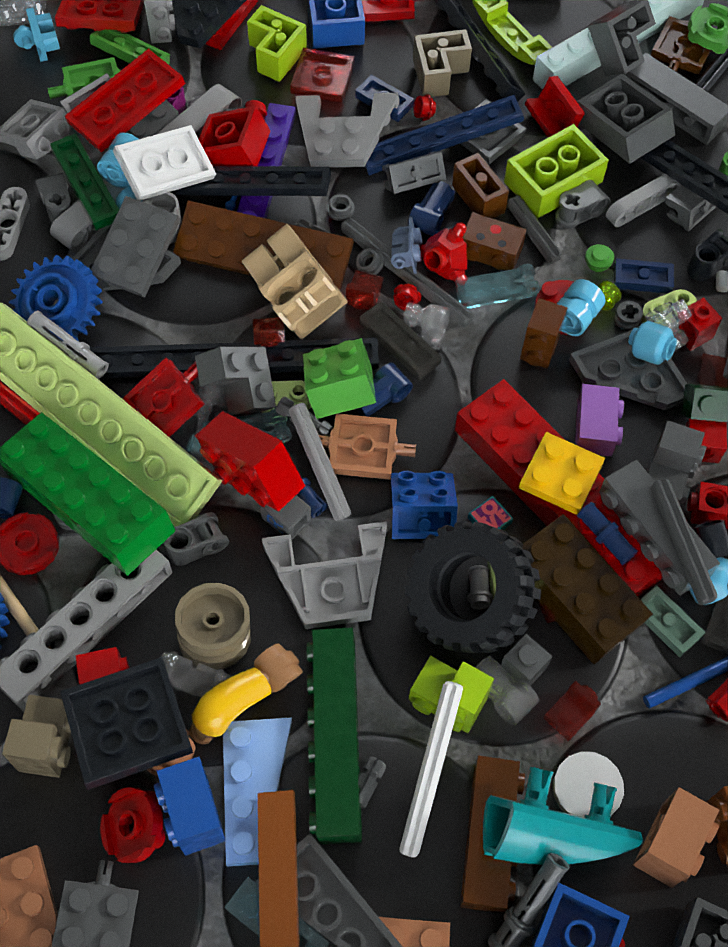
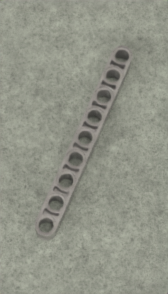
(74, 226)

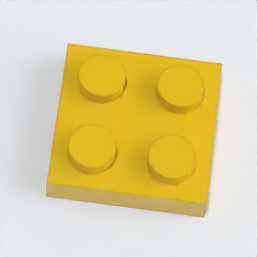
(561, 473)

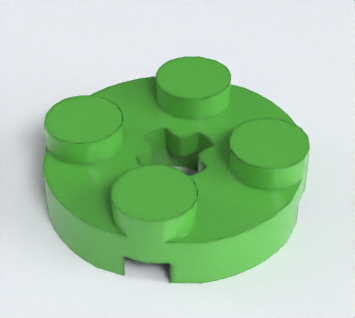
(701, 27)

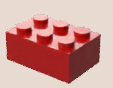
(250, 461)

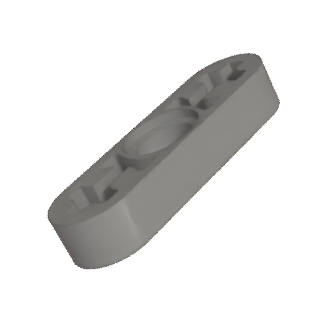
(640, 200)
(11, 234)

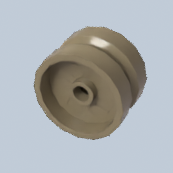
(213, 625)

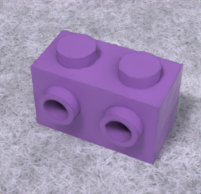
(598, 419)

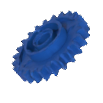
(62, 280)

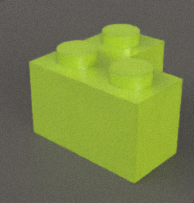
(276, 41)
(429, 684)

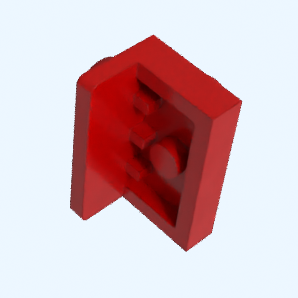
(555, 107)

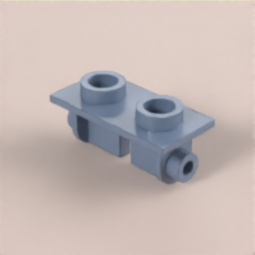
(406, 246)

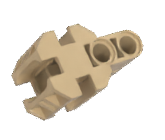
(294, 282)

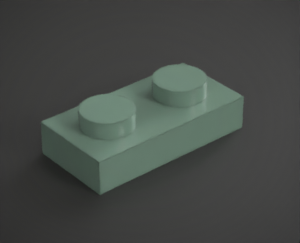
(671, 622)

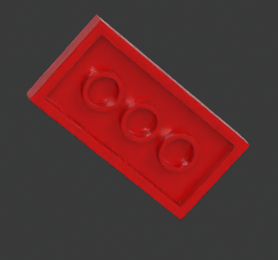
(125, 99)

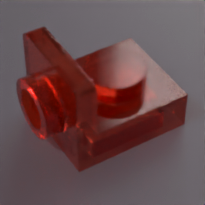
(364, 290)
(268, 331)
(573, 710)

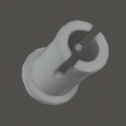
(479, 587)

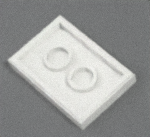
(164, 162)

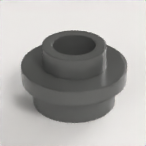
(342, 202)
(370, 261)

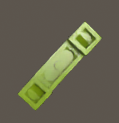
(509, 31)

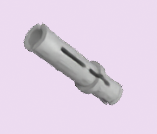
(92, 364)

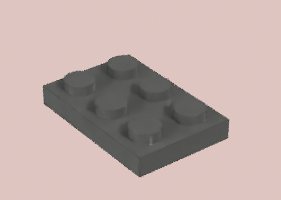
(135, 246)

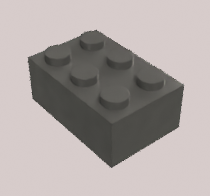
(627, 118)

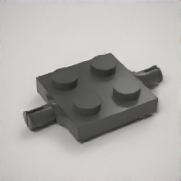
(95, 913)

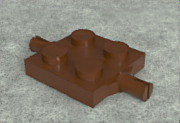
(677, 50)

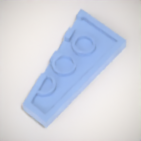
(252, 765)

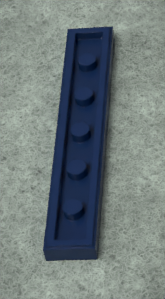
(446, 133)

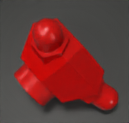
(447, 253)

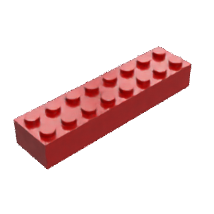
(506, 436)

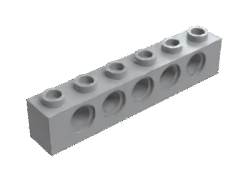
(78, 638)

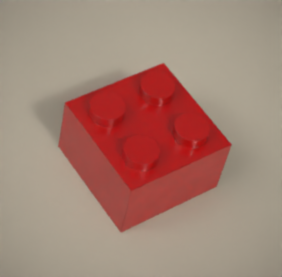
(235, 137)

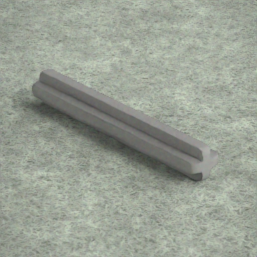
(319, 462)

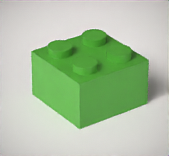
(338, 378)

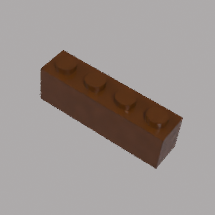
(485, 879)

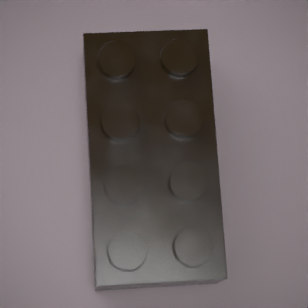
(584, 590)

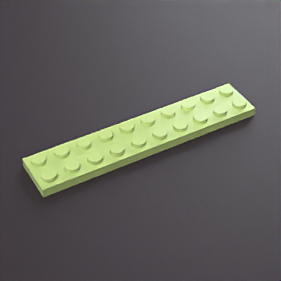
(102, 420)

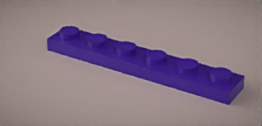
(280, 122)

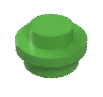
(599, 257)

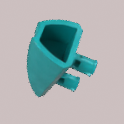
(531, 830)

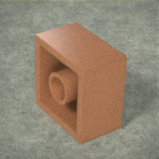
(677, 837)

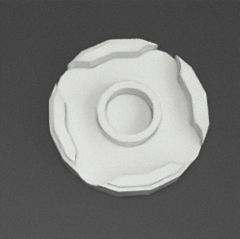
(576, 778)

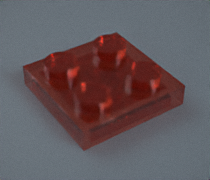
(322, 74)

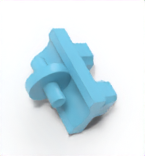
(28, 36)

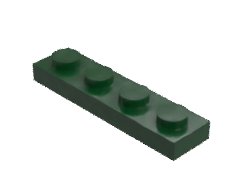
(85, 181)

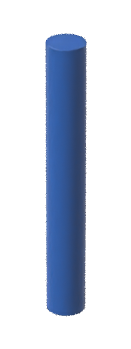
(686, 683)

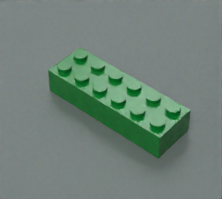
(86, 493)

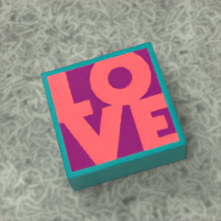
(491, 513)

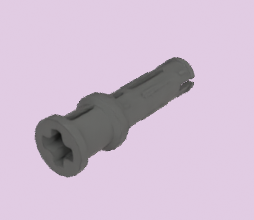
(521, 918)

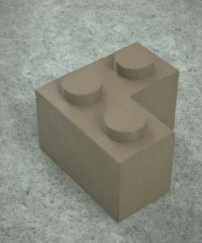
(438, 57)
(40, 739)

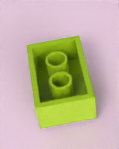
(554, 168)

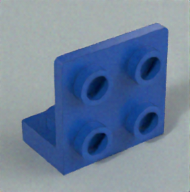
(422, 503)

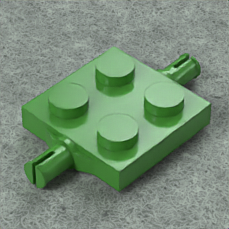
(81, 75)

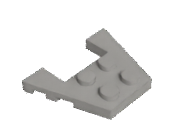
(343, 139)
(333, 589)

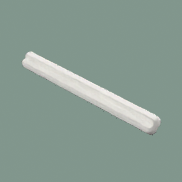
(431, 769)

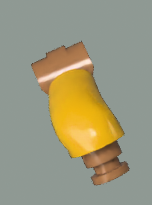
(230, 698)

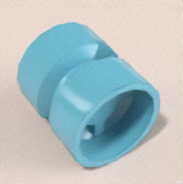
(108, 165)
(583, 304)

